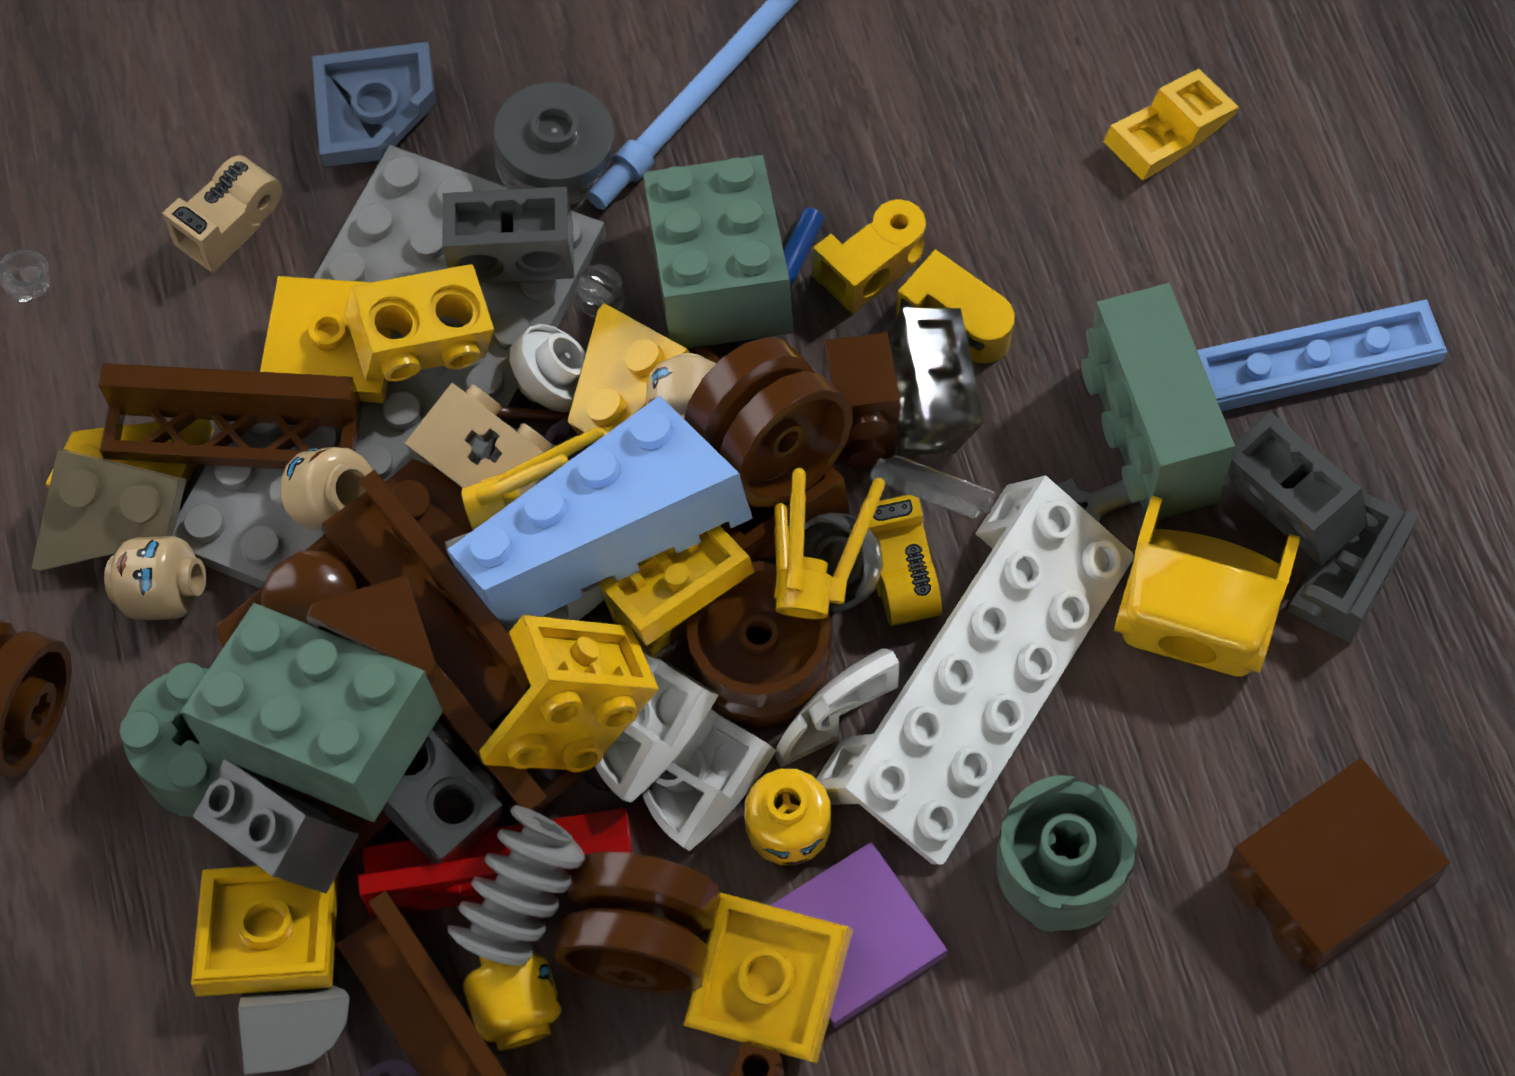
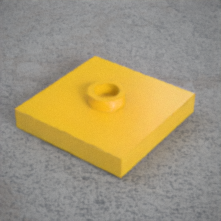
(313, 335)
(262, 934)
(769, 977)

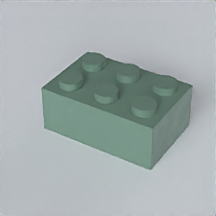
(718, 252)
(1157, 401)
(313, 711)

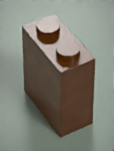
(1335, 866)

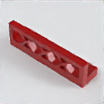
(423, 886)

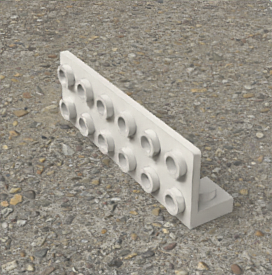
(983, 671)

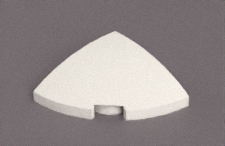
(819, 719)
(658, 732)
(706, 780)

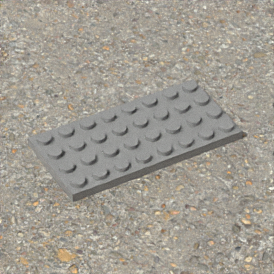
(393, 232)

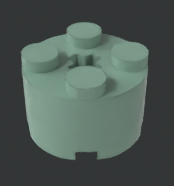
(163, 744)
(1077, 819)

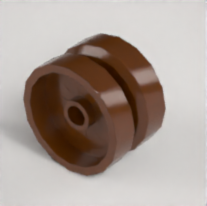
(769, 417)
(756, 657)
(32, 695)
(638, 923)

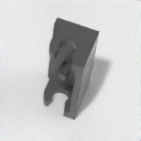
(1347, 585)

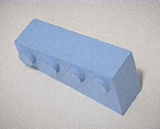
(600, 515)

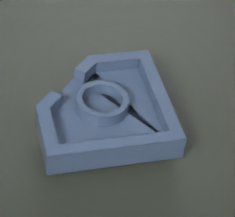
(370, 100)

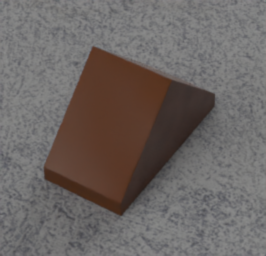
(380, 619)

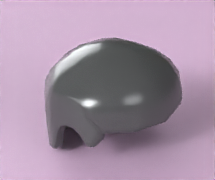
(826, 539)

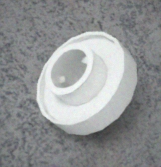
(547, 366)

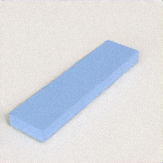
(1323, 355)

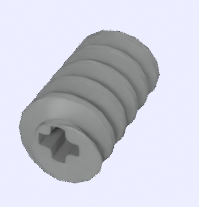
(521, 890)

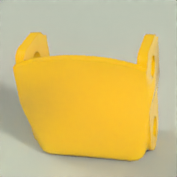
(1202, 598)

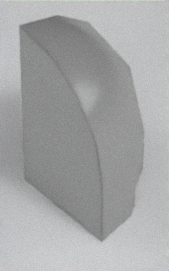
(289, 1027)

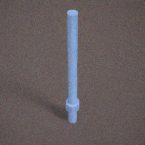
(638, 155)

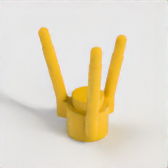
(497, 492)
(802, 582)

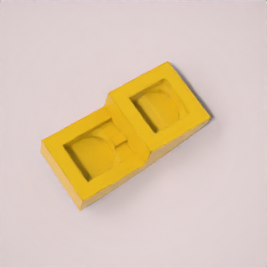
(1172, 126)

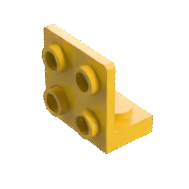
(675, 587)
(581, 697)

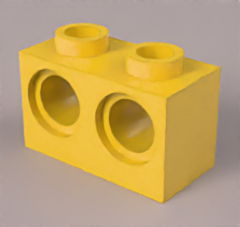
(414, 308)

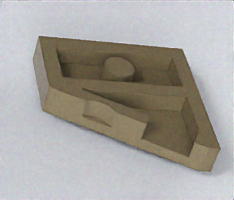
(99, 506)

